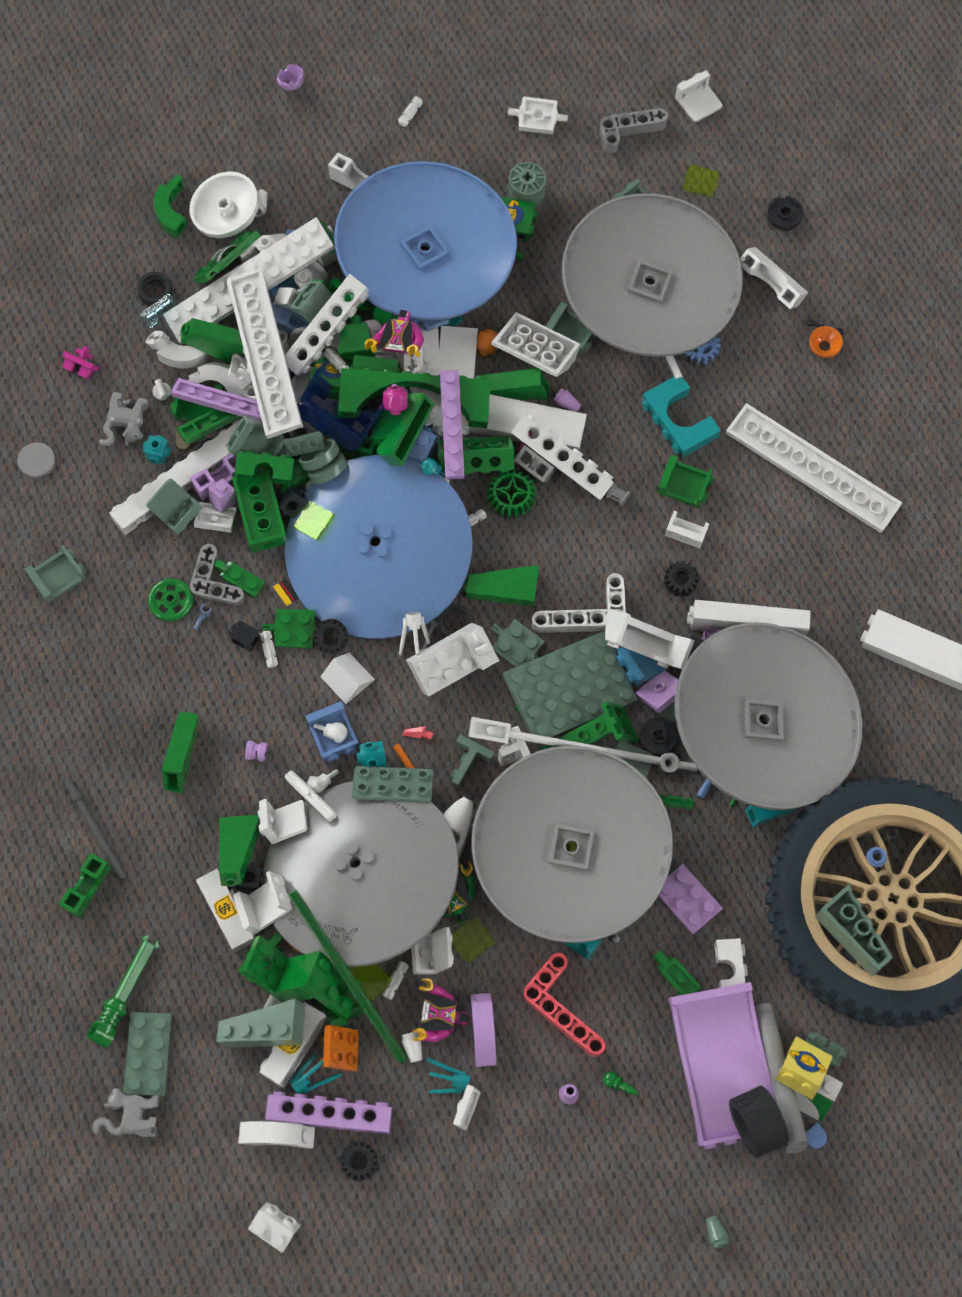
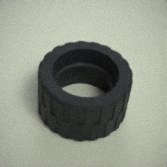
(759, 1121)

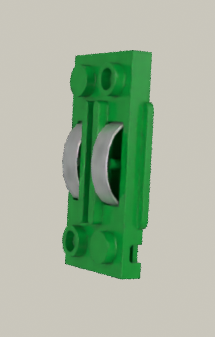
(226, 256)

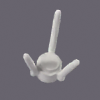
(414, 621)

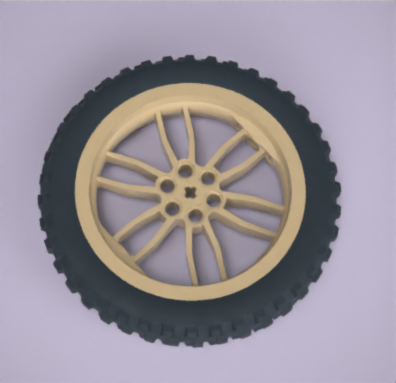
(844, 816)

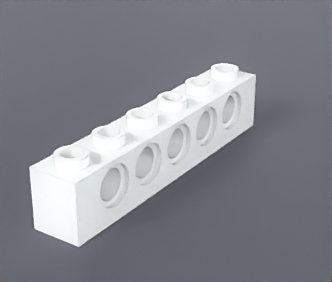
(326, 315)
(521, 431)

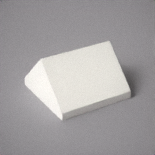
(346, 677)

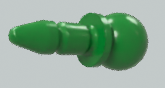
(612, 1080)

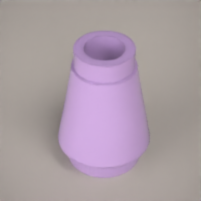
(567, 401)
(568, 1099)

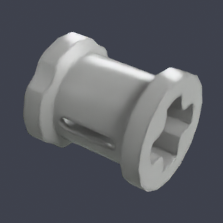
(618, 494)

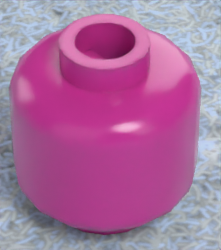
(395, 400)

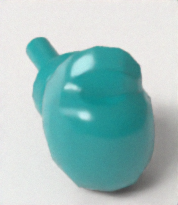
(430, 466)

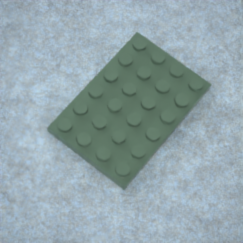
(569, 686)

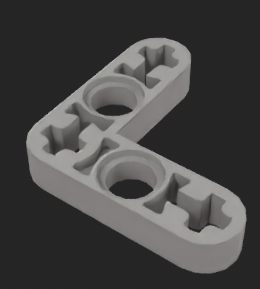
(205, 579)

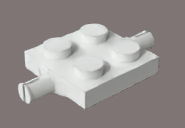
(537, 115)

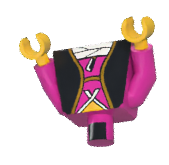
(398, 336)
(438, 1014)

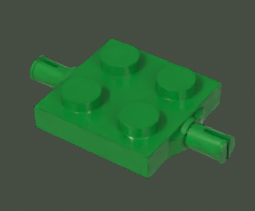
(293, 628)

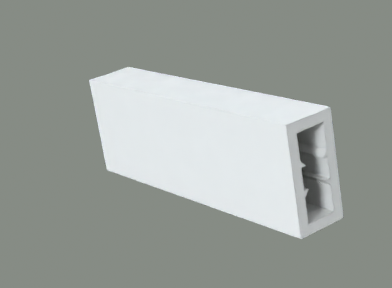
(457, 352)
(506, 413)
(724, 615)
(914, 648)

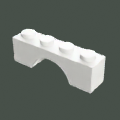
(345, 171)
(761, 266)

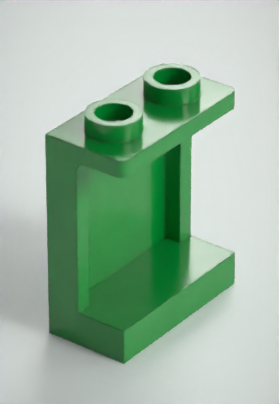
(685, 482)

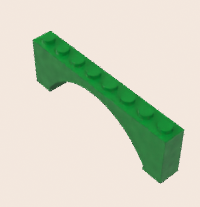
(362, 386)

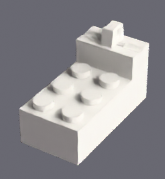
(452, 659)

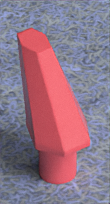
(418, 732)

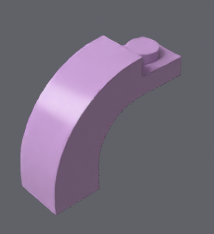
(483, 1029)

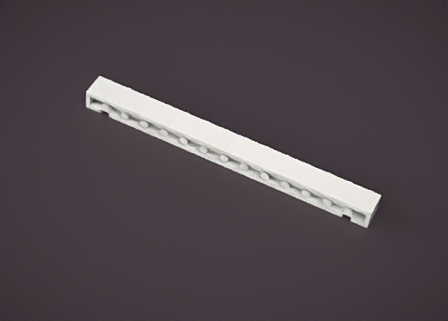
(208, 457)

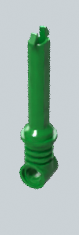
(102, 1031)

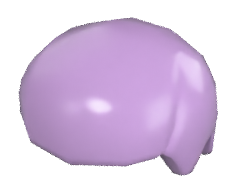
(291, 78)

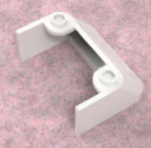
(302, 277)
(646, 640)

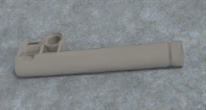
(784, 1095)

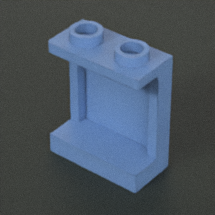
(328, 747)

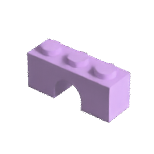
(204, 479)

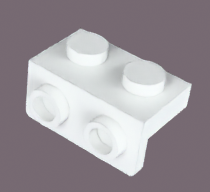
(274, 1226)

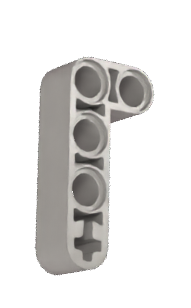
(653, 121)

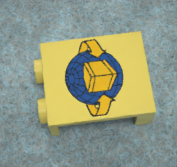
(804, 1068)

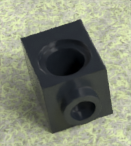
(292, 494)
(244, 635)
(258, 872)

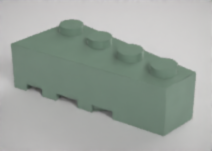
(854, 931)
(268, 1026)

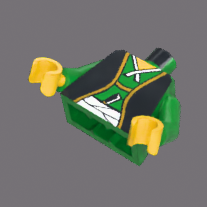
(463, 895)

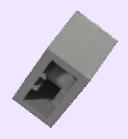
(535, 464)

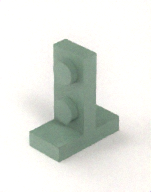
(474, 750)

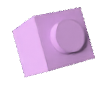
(221, 495)

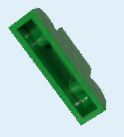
(398, 433)

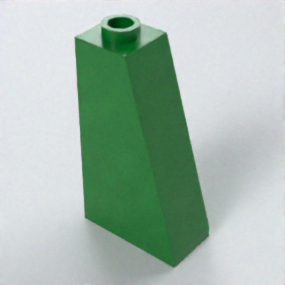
(212, 339)
(519, 384)
(504, 586)
(180, 752)
(236, 846)

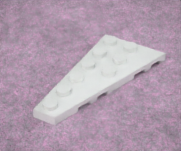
(431, 365)

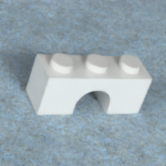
(731, 952)

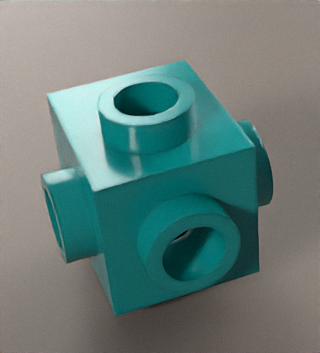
(156, 449)
(371, 754)

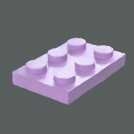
(689, 899)

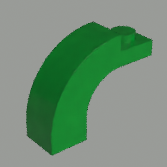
(167, 218)

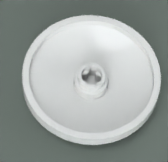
(224, 204)

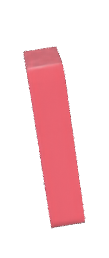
(559, 1010)

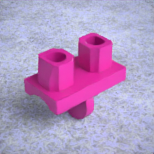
(71, 361)

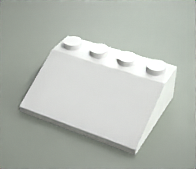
(537, 345)

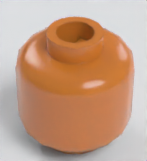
(484, 343)

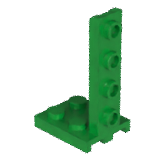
(613, 721)

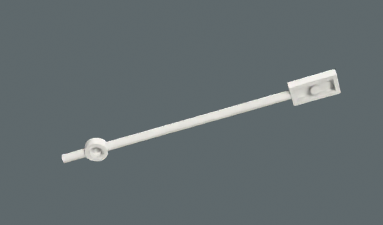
(501, 733)

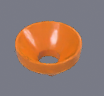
(828, 335)

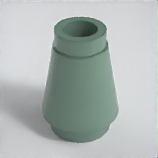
(717, 1234)

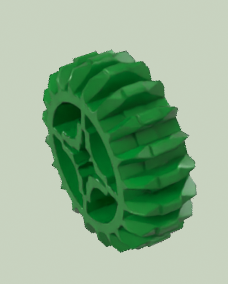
(512, 478)

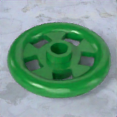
(170, 614)

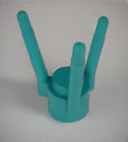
(300, 1080)
(459, 1080)

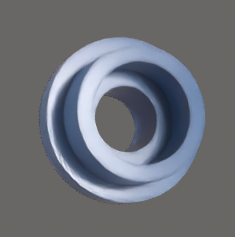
(878, 851)

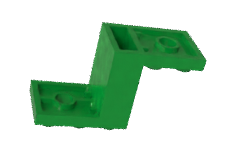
(298, 977)

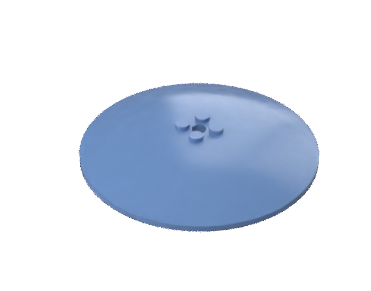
(433, 207)
(414, 567)

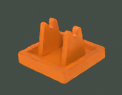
(340, 1048)

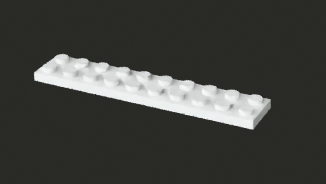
(277, 263)
(264, 353)
(813, 468)

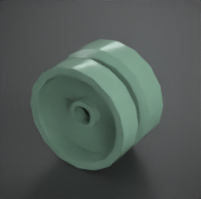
(324, 463)

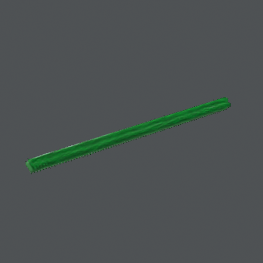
(348, 976)

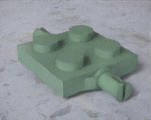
(517, 643)

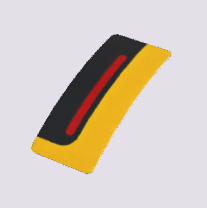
(286, 592)

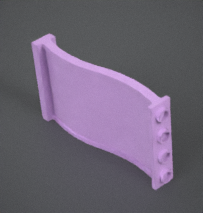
(719, 1056)

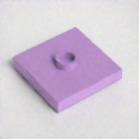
(659, 691)

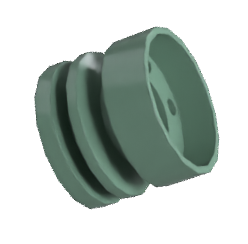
(527, 183)

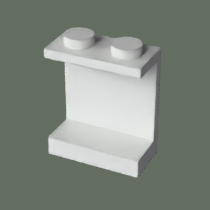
(264, 904)

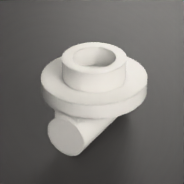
(161, 390)

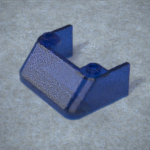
(323, 414)

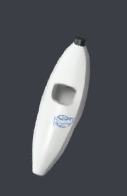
(460, 819)

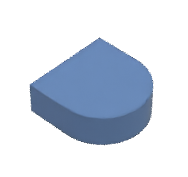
(816, 1136)

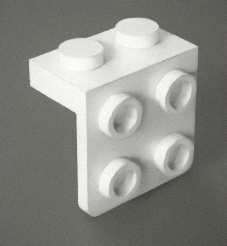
(697, 97)
(282, 822)
(433, 953)

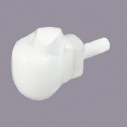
(335, 731)
(320, 783)

